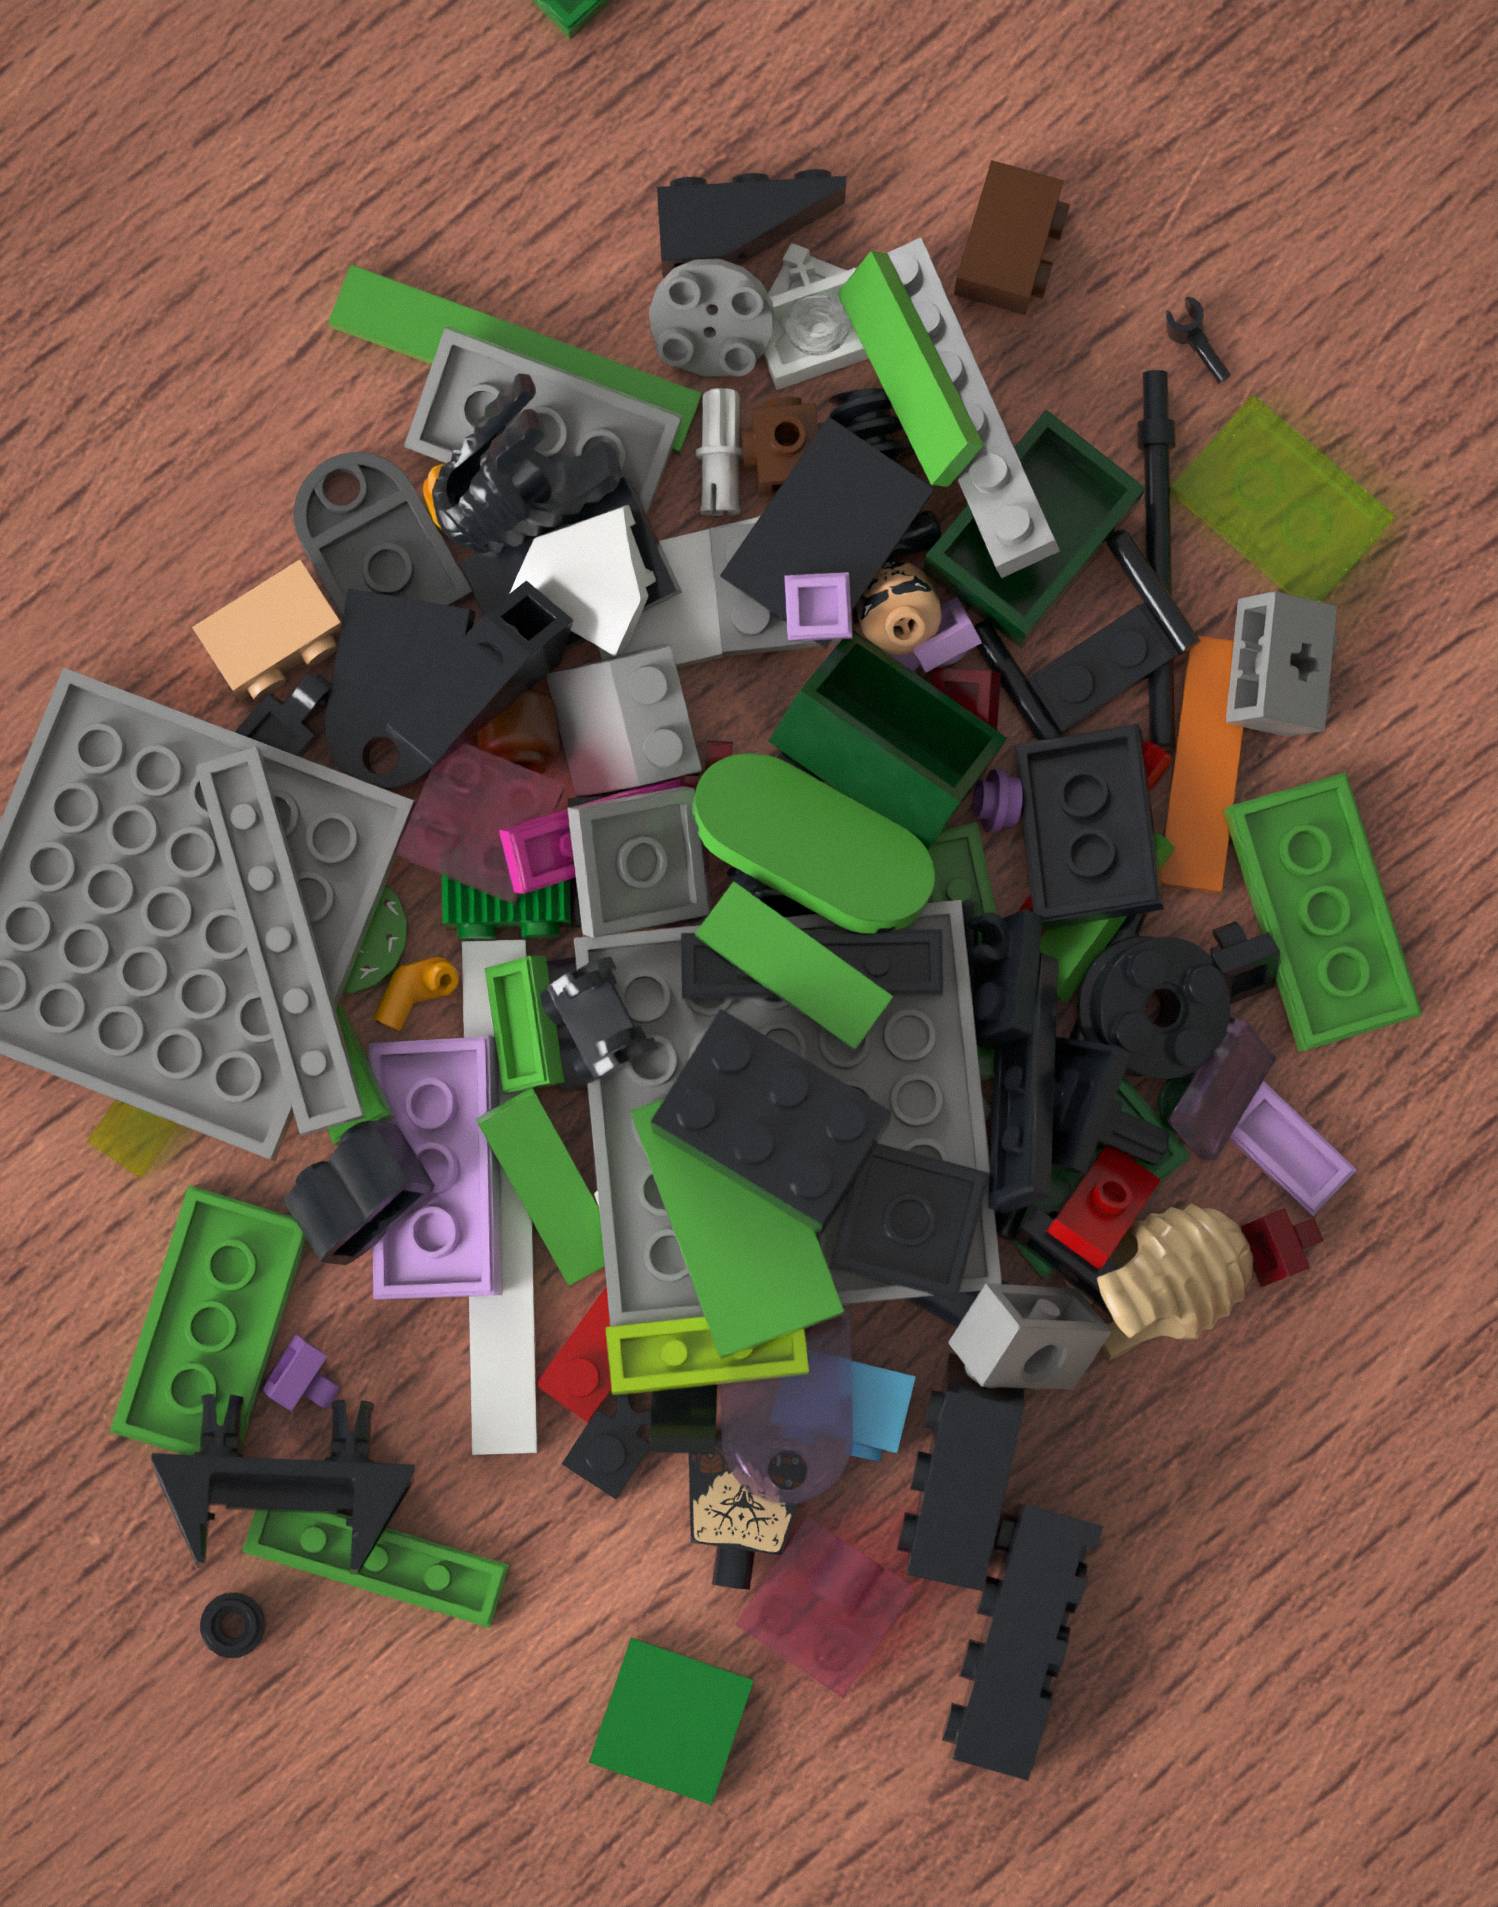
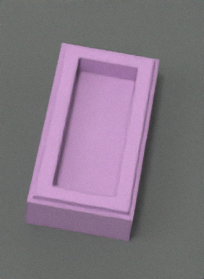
(1290, 1151)

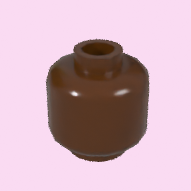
(524, 732)

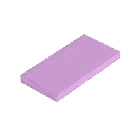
(455, 1234)

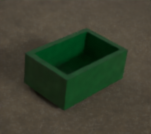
(1083, 503)
(887, 738)

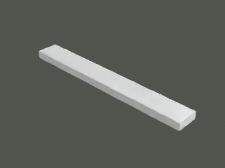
(505, 1323)

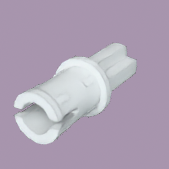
(720, 453)

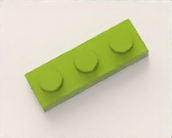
(684, 1355)

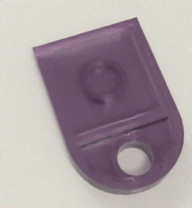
(794, 1416)

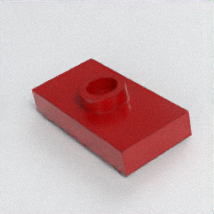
(1103, 1206)

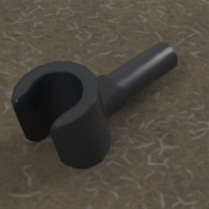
(1195, 337)

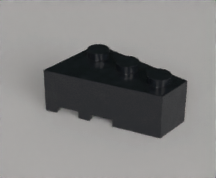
(961, 1479)

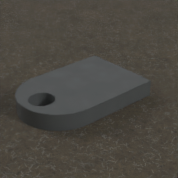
(377, 541)

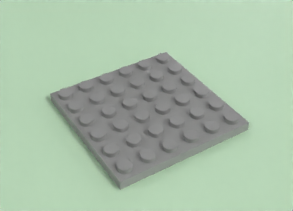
(124, 924)
(912, 1061)

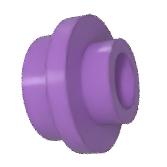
(997, 801)

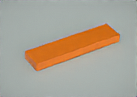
(1202, 772)

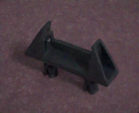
(229, 1479)

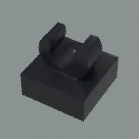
(1245, 964)

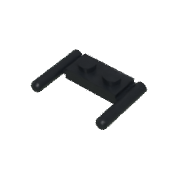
(1104, 662)

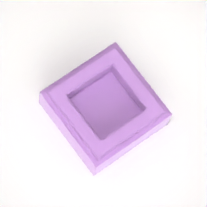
(818, 606)

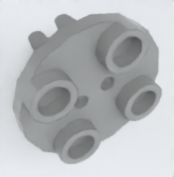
(740, 323)

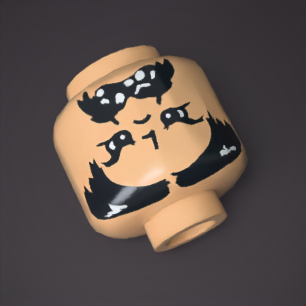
(896, 604)

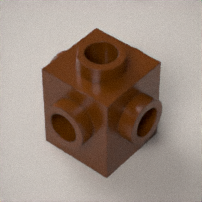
(778, 422)

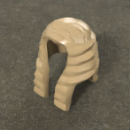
(1174, 1277)

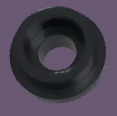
(213, 1632)

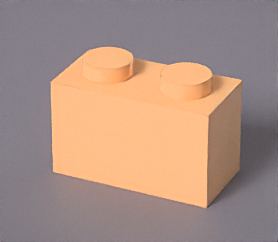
(271, 632)

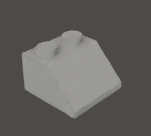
(624, 721)

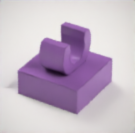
(298, 1375)

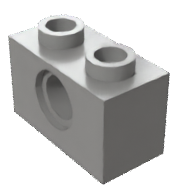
(1029, 1337)

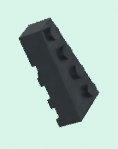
(1021, 1640)

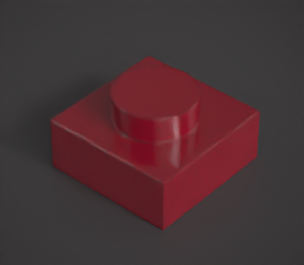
(972, 689)

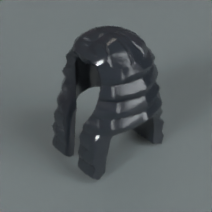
(504, 488)

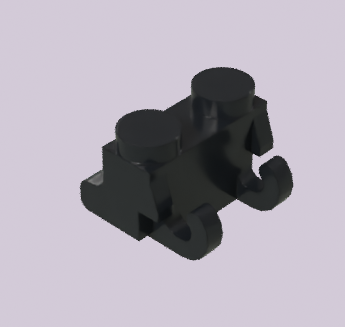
(596, 1020)

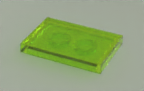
(1281, 502)

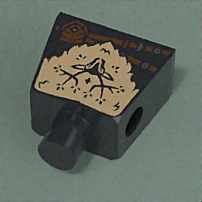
(735, 1519)

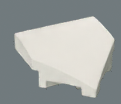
(798, 278)
(592, 576)

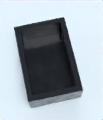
(770, 1121)

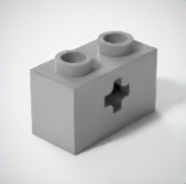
(1281, 664)

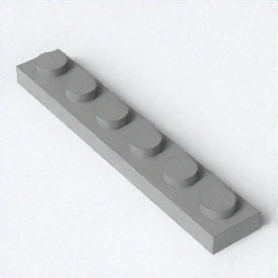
(995, 478)
(280, 941)

